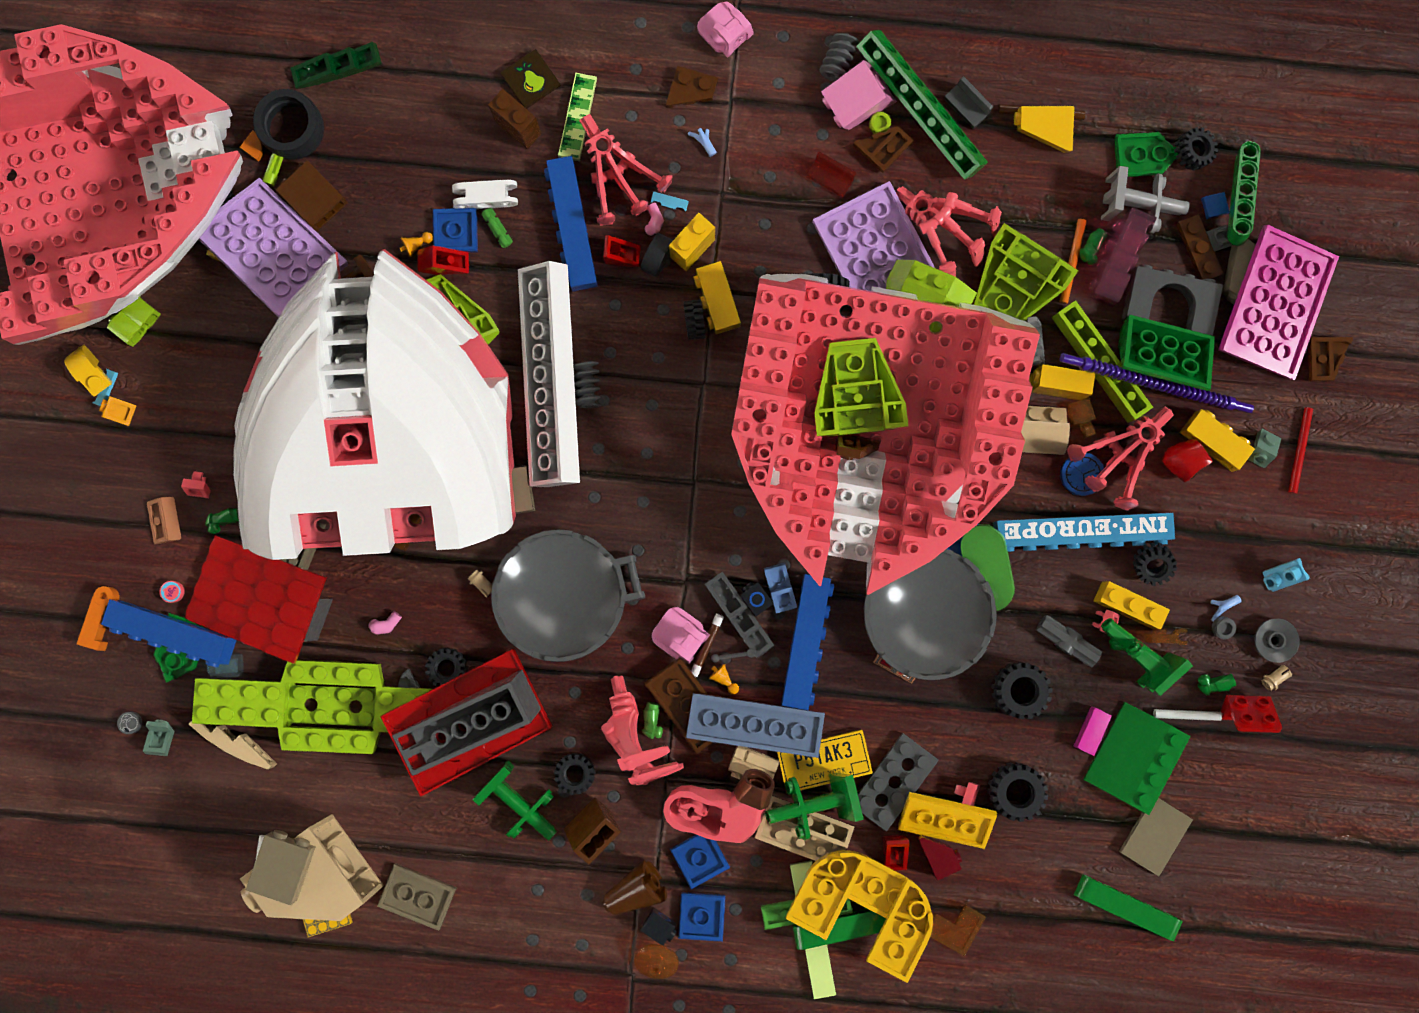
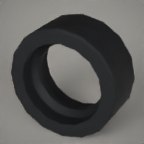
(656, 255)

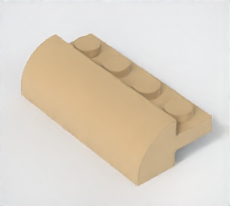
(1045, 430)
(825, 834)

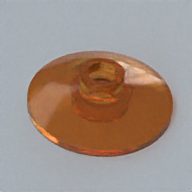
(656, 961)

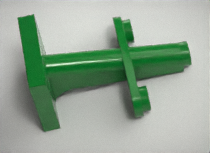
(1160, 671)
(843, 797)
(517, 803)

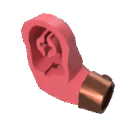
(718, 812)

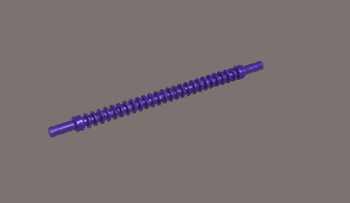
(1193, 393)

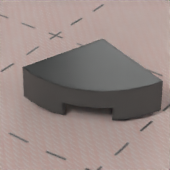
(408, 680)

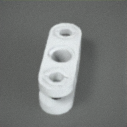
(484, 194)

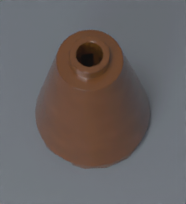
(636, 890)

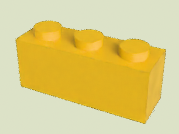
(717, 298)
(1218, 440)
(1131, 605)

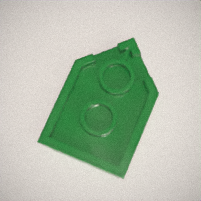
(1143, 153)
(174, 664)

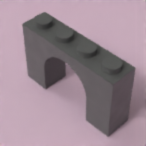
(1202, 296)

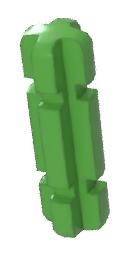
(497, 227)

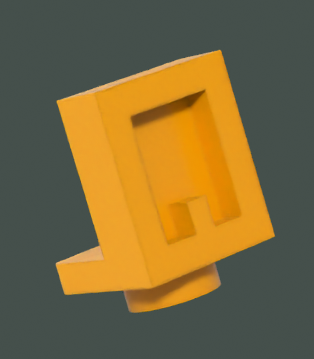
(117, 410)

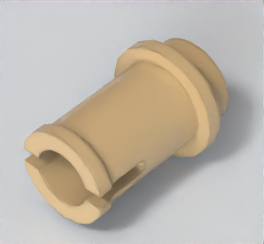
(481, 582)
(1272, 681)

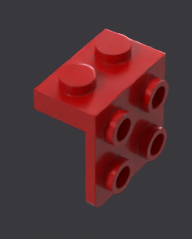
(1251, 713)

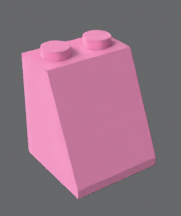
(857, 96)

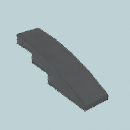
(739, 614)

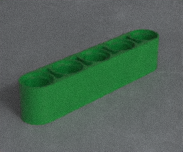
(1240, 201)
(1128, 907)
(847, 927)

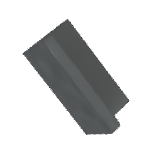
(968, 103)

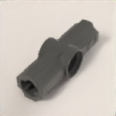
(1068, 641)

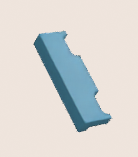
(669, 201)
(106, 392)

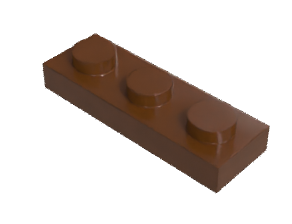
(1199, 248)

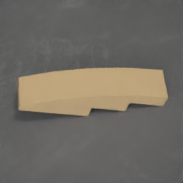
(240, 747)

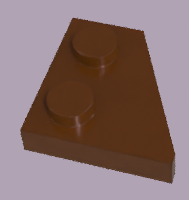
(691, 87)
(884, 147)
(1325, 357)
(855, 447)

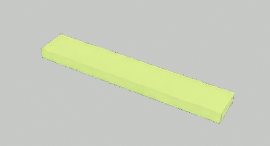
(817, 957)

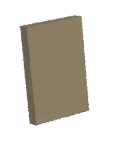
(1156, 837)
(417, 896)

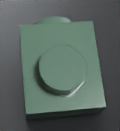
(1266, 448)
(158, 738)

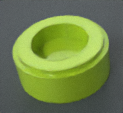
(879, 122)

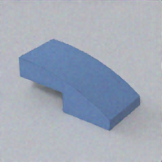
(780, 587)

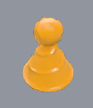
(413, 244)
(721, 676)

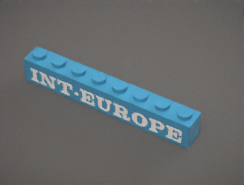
(1087, 530)

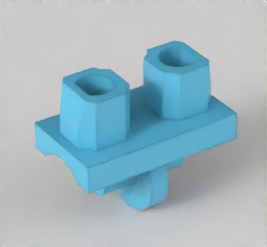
(1285, 575)

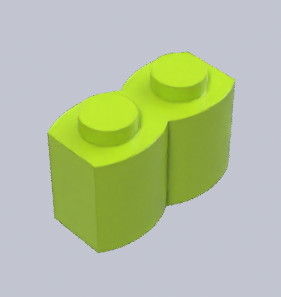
(133, 321)

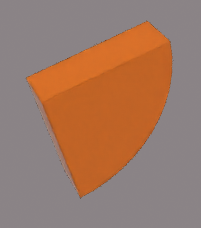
(253, 146)

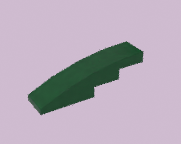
(335, 66)

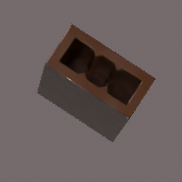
(515, 118)
(311, 195)
(592, 830)

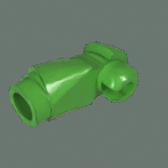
(651, 715)

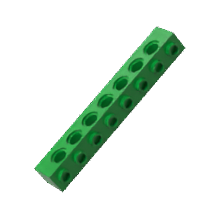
(922, 104)

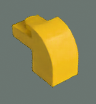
(85, 368)

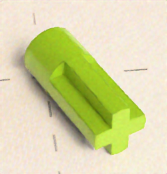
(271, 174)

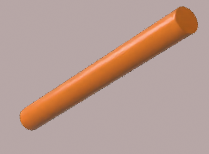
(1074, 254)

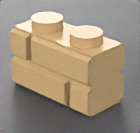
(747, 758)

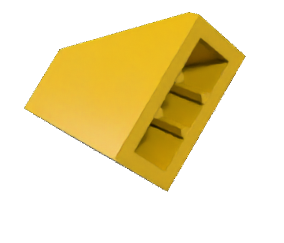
(1048, 125)

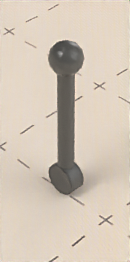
(750, 653)

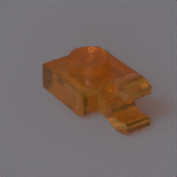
(1081, 414)
(1160, 636)

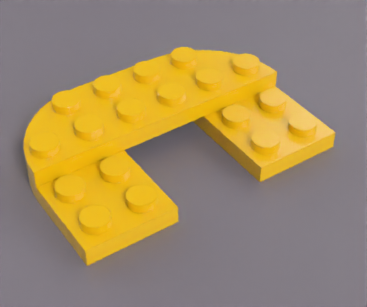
(877, 888)

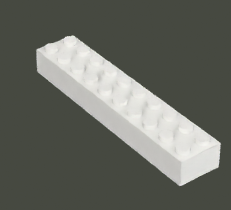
(548, 375)

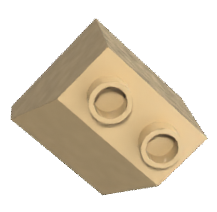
(335, 881)

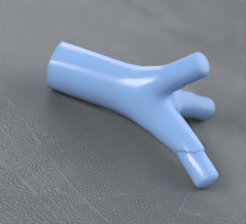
(704, 140)
(1225, 605)

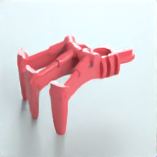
(616, 171)
(939, 213)
(1135, 464)
(623, 736)

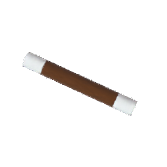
(707, 645)

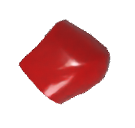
(1186, 459)

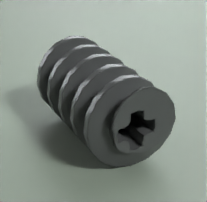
(838, 55)
(585, 385)

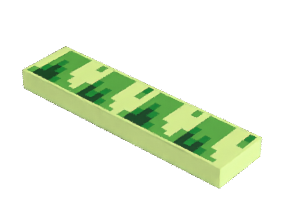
(579, 106)

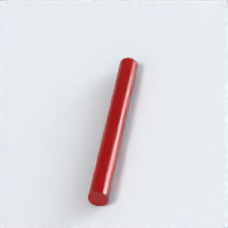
(1300, 450)

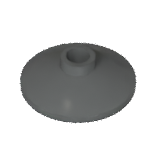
(1286, 644)

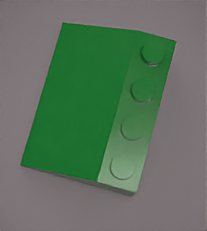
(1167, 352)
(1136, 758)

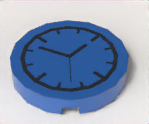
(1074, 474)

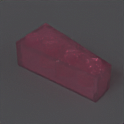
(1120, 256)

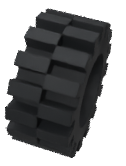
(1205, 144)
(694, 319)
(1162, 572)
(440, 655)
(574, 787)

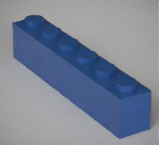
(571, 223)
(168, 632)
(805, 644)

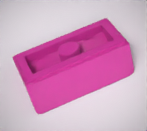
(1092, 730)

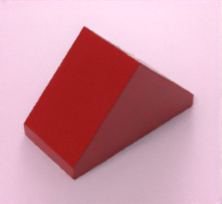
(621, 252)
(896, 851)

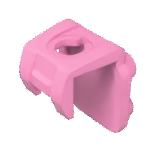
(724, 28)
(679, 634)

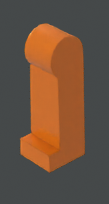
(92, 630)

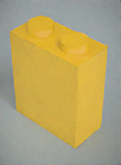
(692, 242)
(1062, 382)

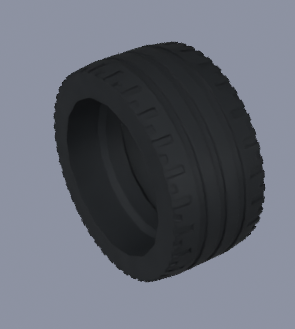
(277, 101)

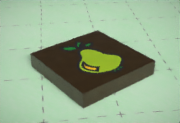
(530, 79)

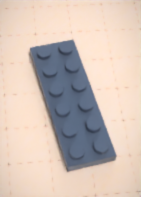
(755, 725)

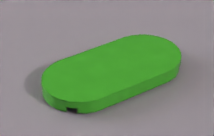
(989, 553)

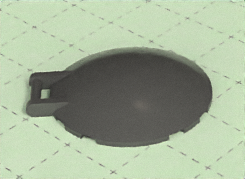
(561, 595)
(933, 618)

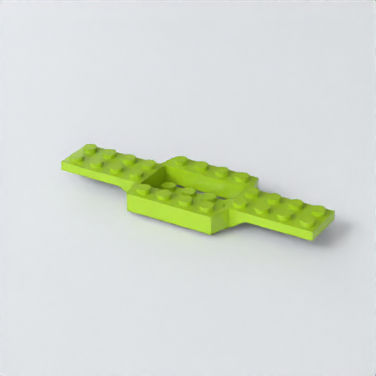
(283, 704)

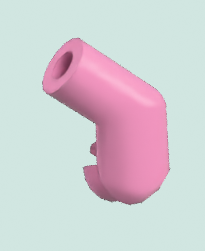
(656, 221)
(383, 627)

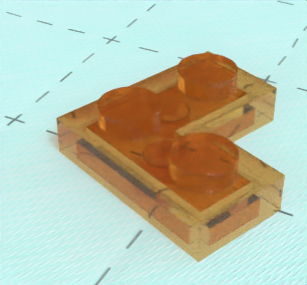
(959, 934)

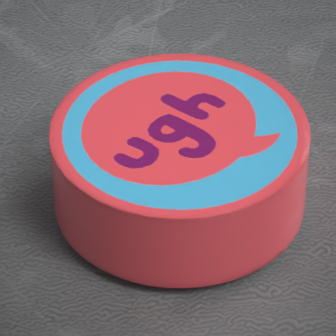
(172, 591)

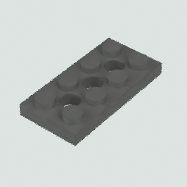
(909, 781)

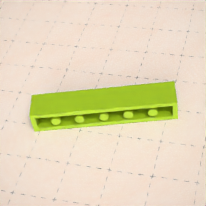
(1089, 343)

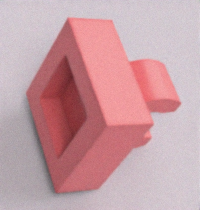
(197, 486)
(1108, 614)
(969, 793)

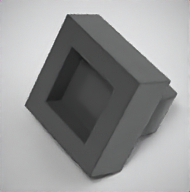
(1219, 238)

